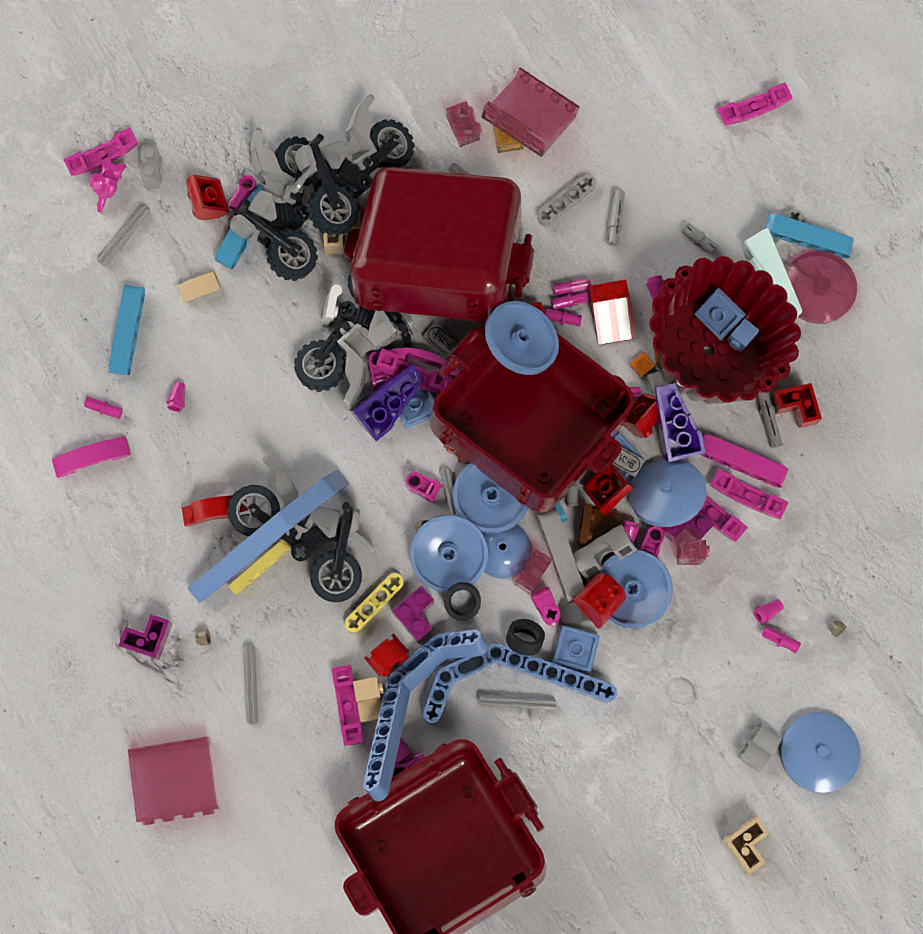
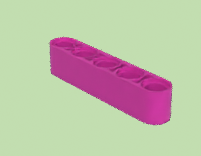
(744, 461)

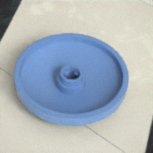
(521, 337)
(667, 493)
(485, 502)
(448, 552)
(646, 588)
(820, 752)

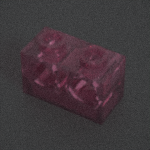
(459, 124)
(692, 552)
(533, 571)

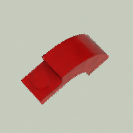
(208, 510)

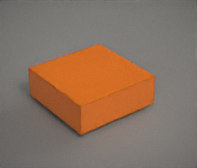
(642, 365)

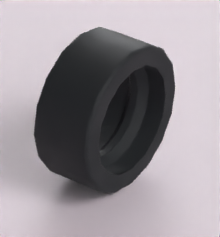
(462, 616)
(525, 647)

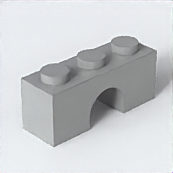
(589, 557)

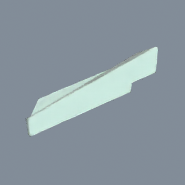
(768, 259)

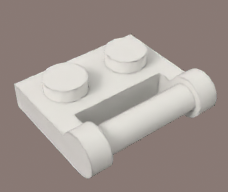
(330, 309)

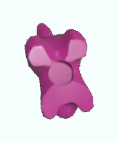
(106, 182)

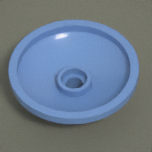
(511, 560)

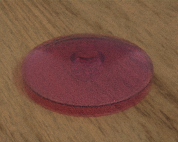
(822, 286)

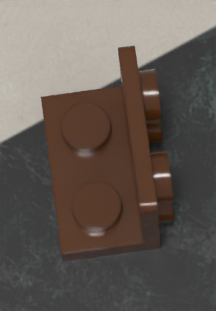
(596, 524)

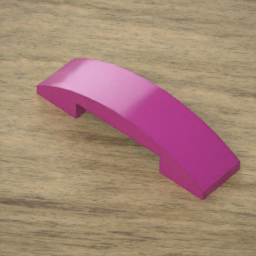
(755, 106)
(93, 159)
(424, 357)
(392, 365)
(90, 455)
(748, 495)
(724, 522)
(347, 705)

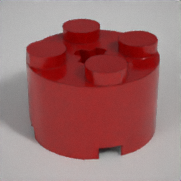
(386, 655)

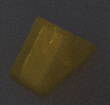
(504, 142)

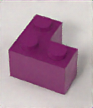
(697, 527)
(410, 612)
(151, 641)

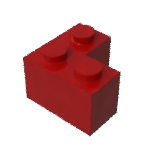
(800, 400)

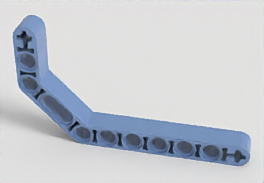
(268, 534)
(522, 667)
(396, 698)

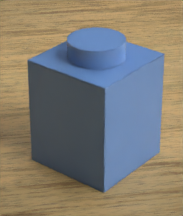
(742, 335)

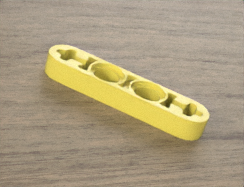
(259, 567)
(372, 601)

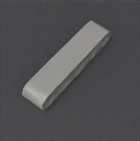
(560, 553)

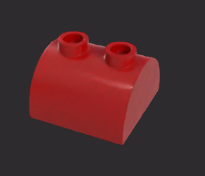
(206, 197)
(642, 416)
(608, 489)
(600, 599)

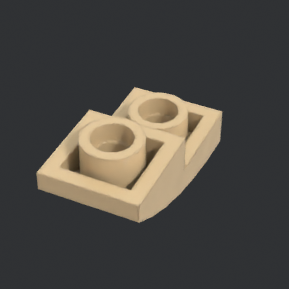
(199, 286)

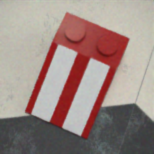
(611, 312)

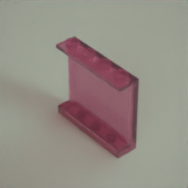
(531, 112)
(172, 780)

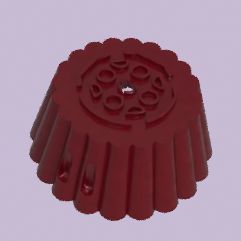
(727, 373)

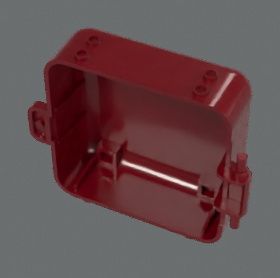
(439, 244)
(534, 429)
(442, 844)

